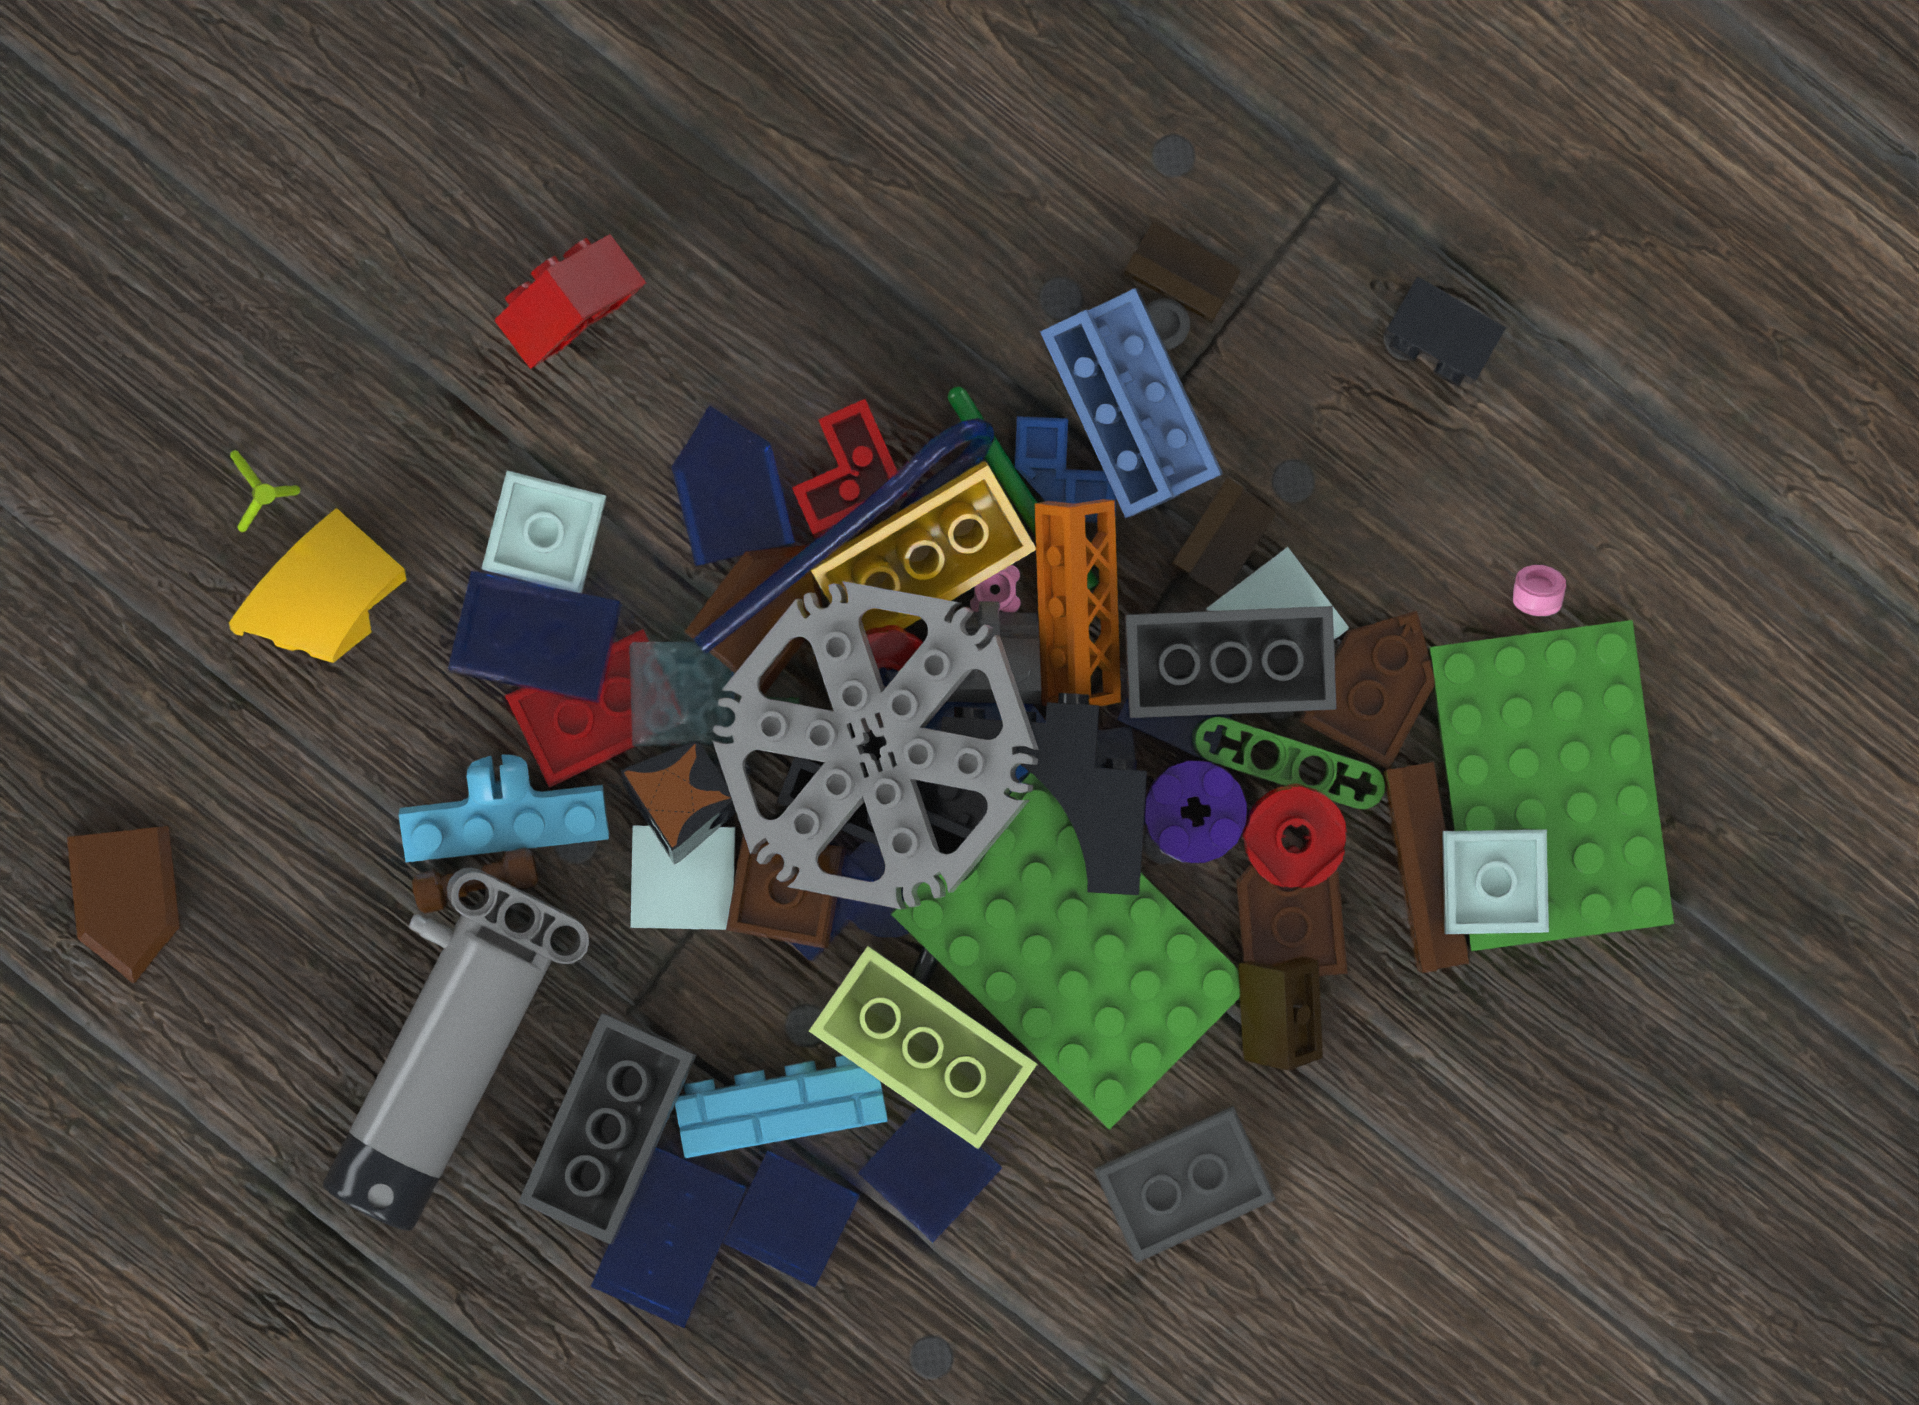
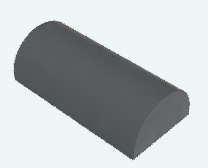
(1230, 661)
(607, 1127)

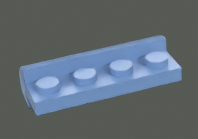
(1131, 403)

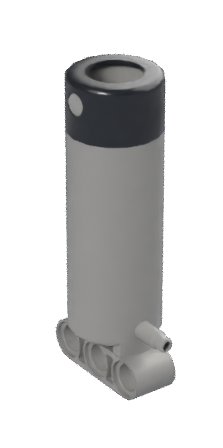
(447, 1049)

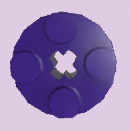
(1212, 788)

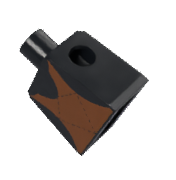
(681, 797)

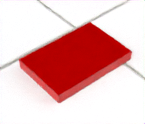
(576, 733)

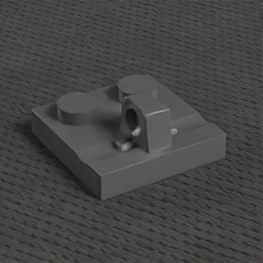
(1022, 646)

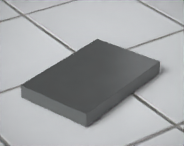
(1184, 1184)

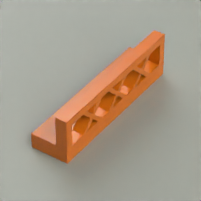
(1069, 606)

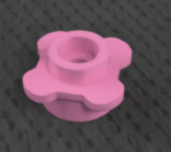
(1006, 597)

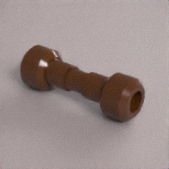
(516, 869)

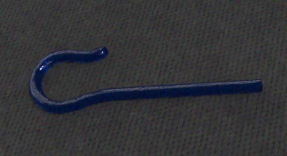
(975, 429)

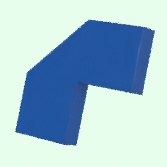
(1042, 463)

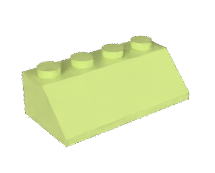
(923, 1047)

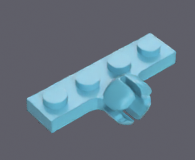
(503, 816)

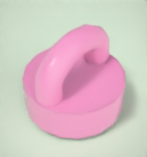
(1539, 590)

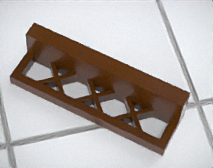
(1417, 836)

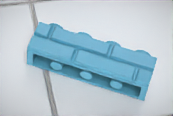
(777, 1108)

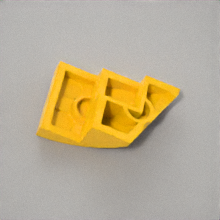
(321, 591)

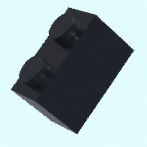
(1443, 333)

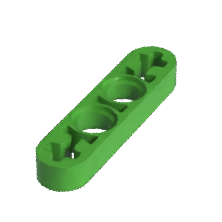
(1290, 756)

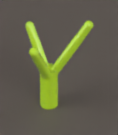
(261, 492)

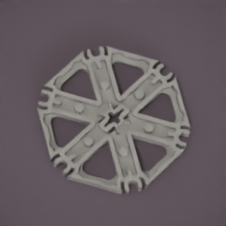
(910, 753)

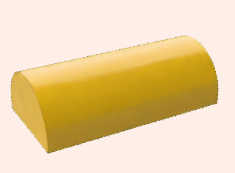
(933, 546)

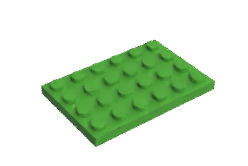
(1559, 742)
(1082, 978)

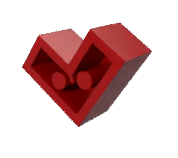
(567, 298)
(861, 469)

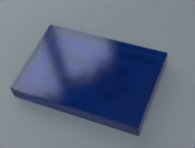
(534, 636)
(669, 1237)

